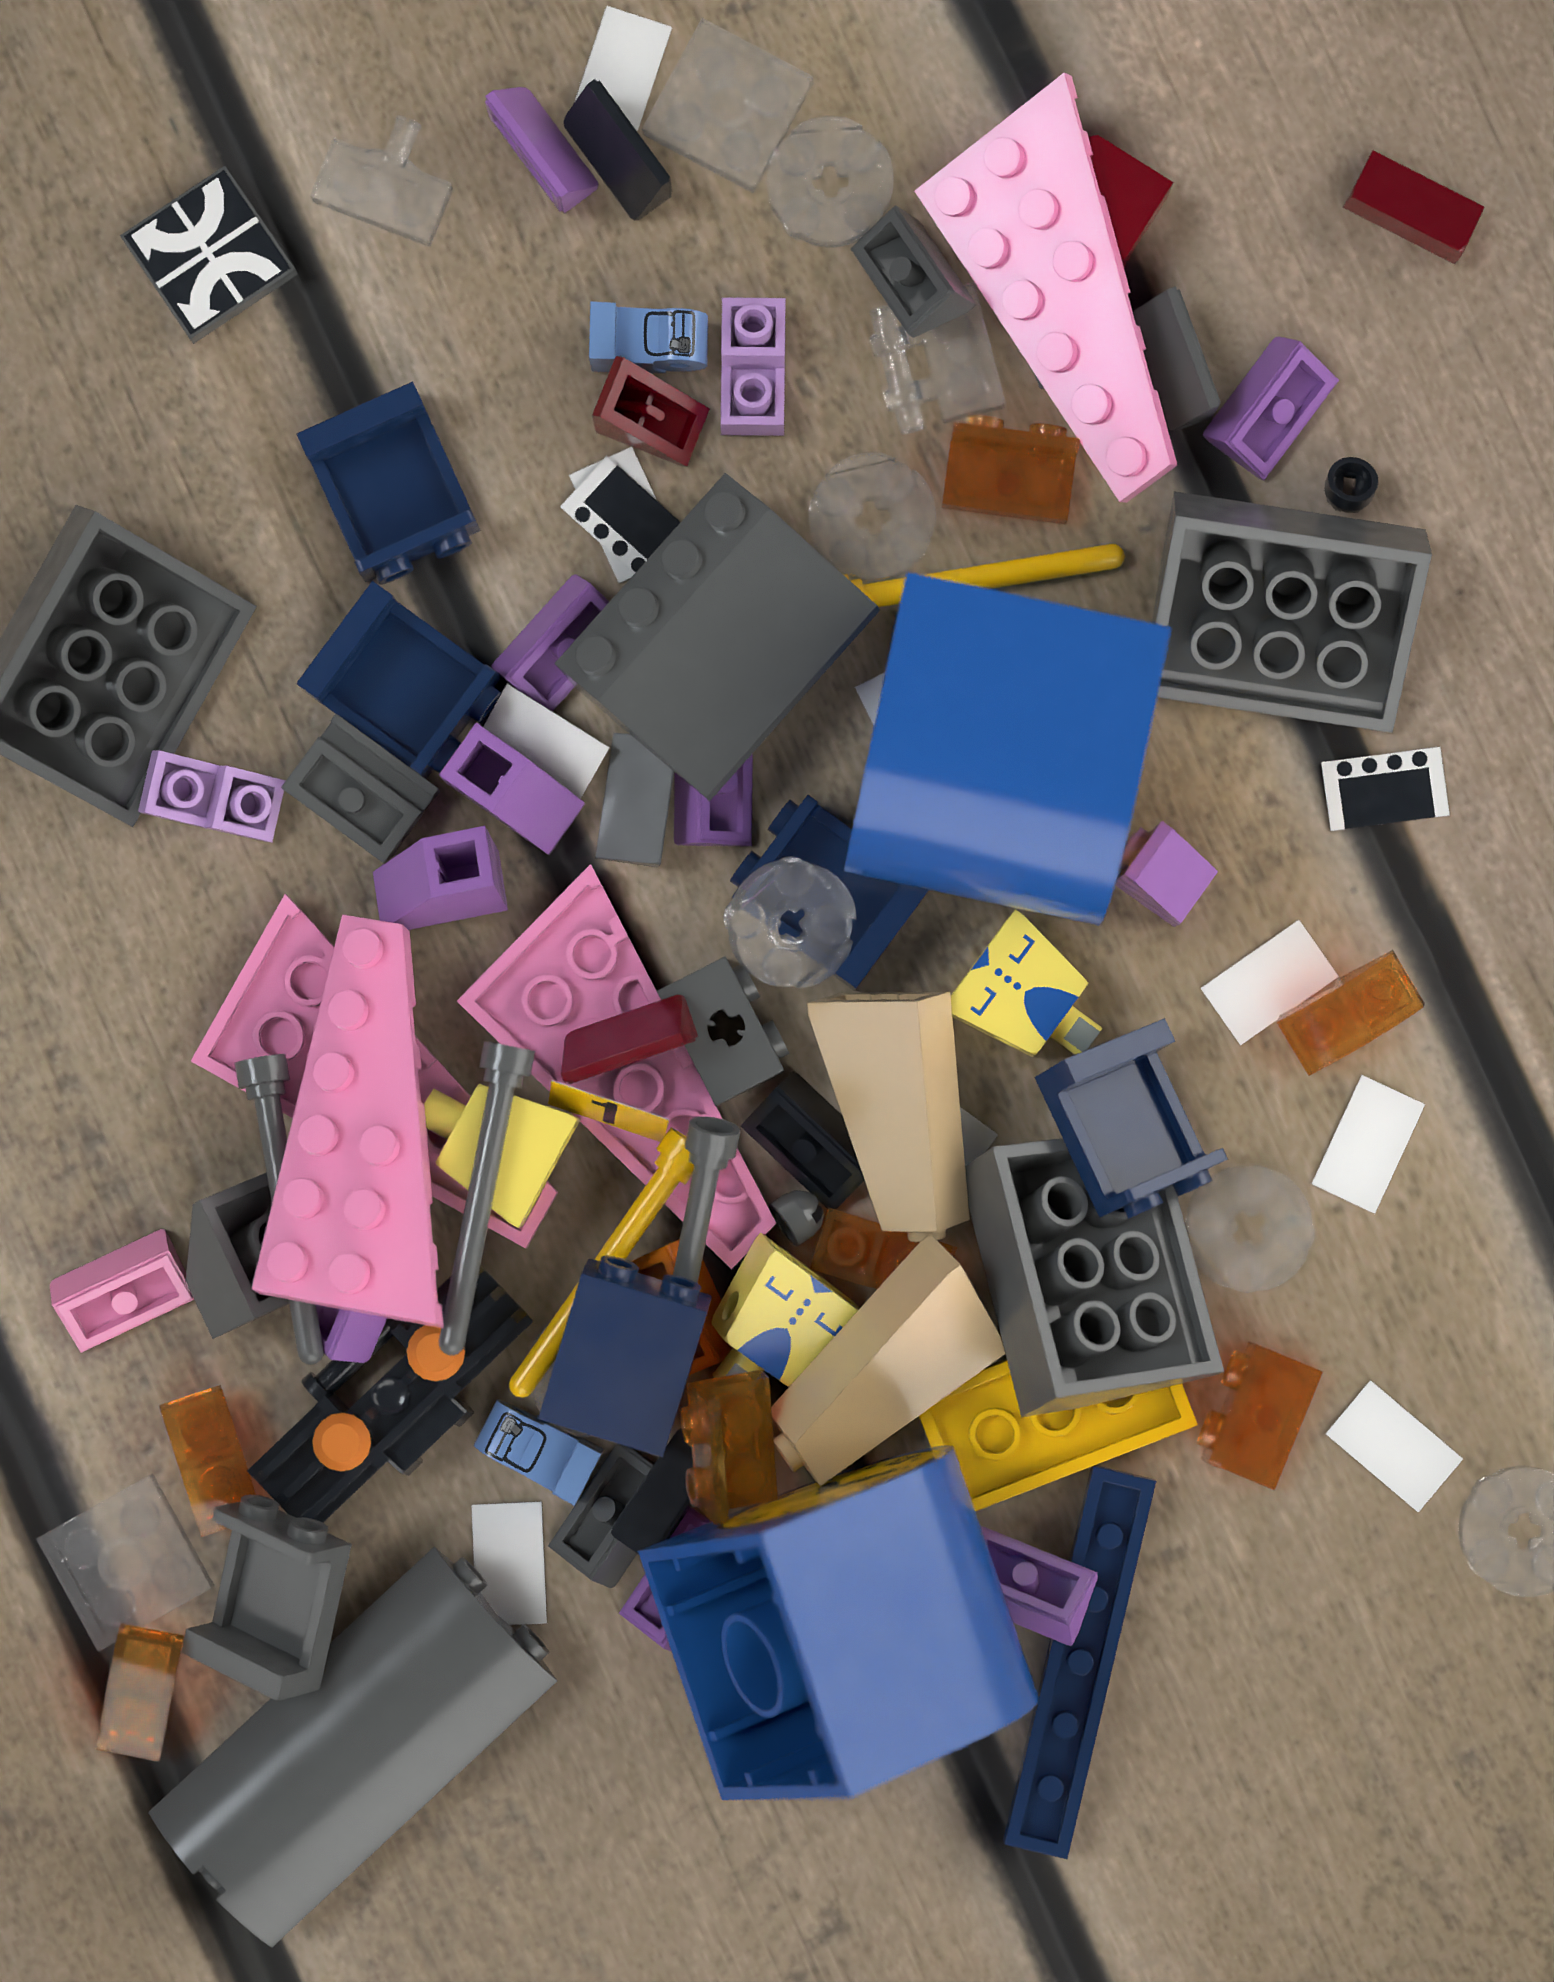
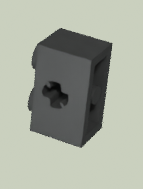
(724, 1068)

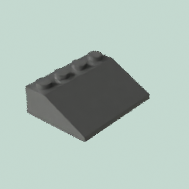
(1288, 610)
(717, 636)
(110, 661)
(1081, 1298)

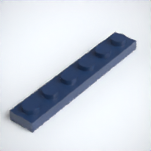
(1079, 1675)

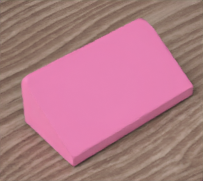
(120, 1290)

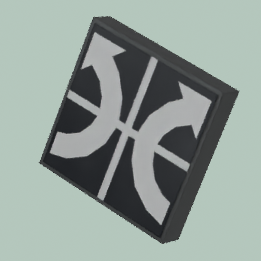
(209, 254)

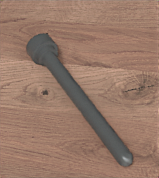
(504, 1071)
(264, 1083)
(710, 1147)

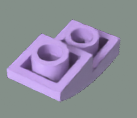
(753, 366)
(211, 796)

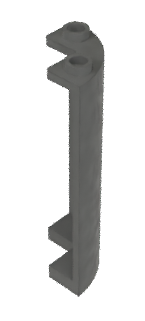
(343, 1768)

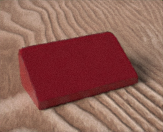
(1414, 207)
(627, 1038)

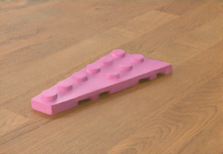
(1047, 260)

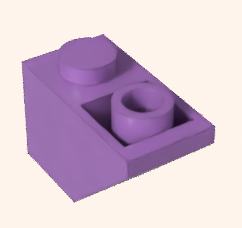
(512, 788)
(1163, 872)
(442, 880)

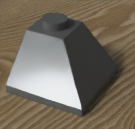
(225, 1254)

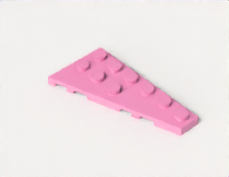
(577, 971)
(276, 1012)
(356, 1167)

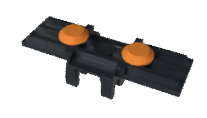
(396, 1419)

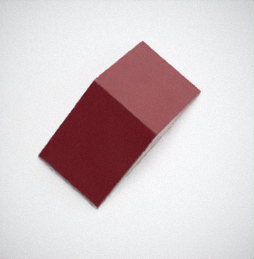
(1130, 190)
(648, 413)

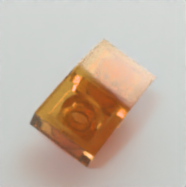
(1350, 1013)
(860, 1250)
(207, 1454)
(139, 1692)

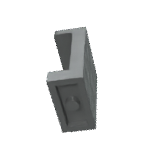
(272, 1600)

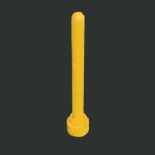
(1008, 572)
(672, 1168)

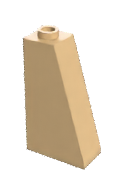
(900, 1103)
(887, 1364)

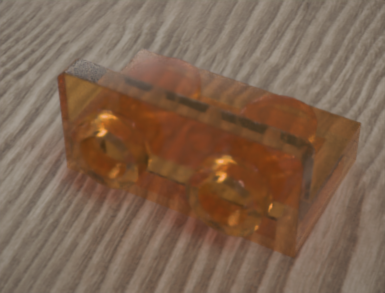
(1010, 470)
(1259, 1414)
(730, 1442)

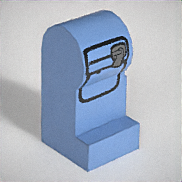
(647, 337)
(538, 1450)

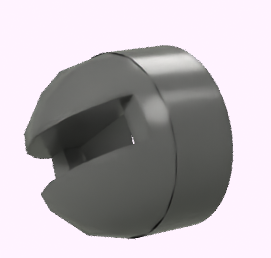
(797, 1215)

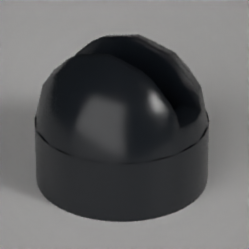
(1363, 488)

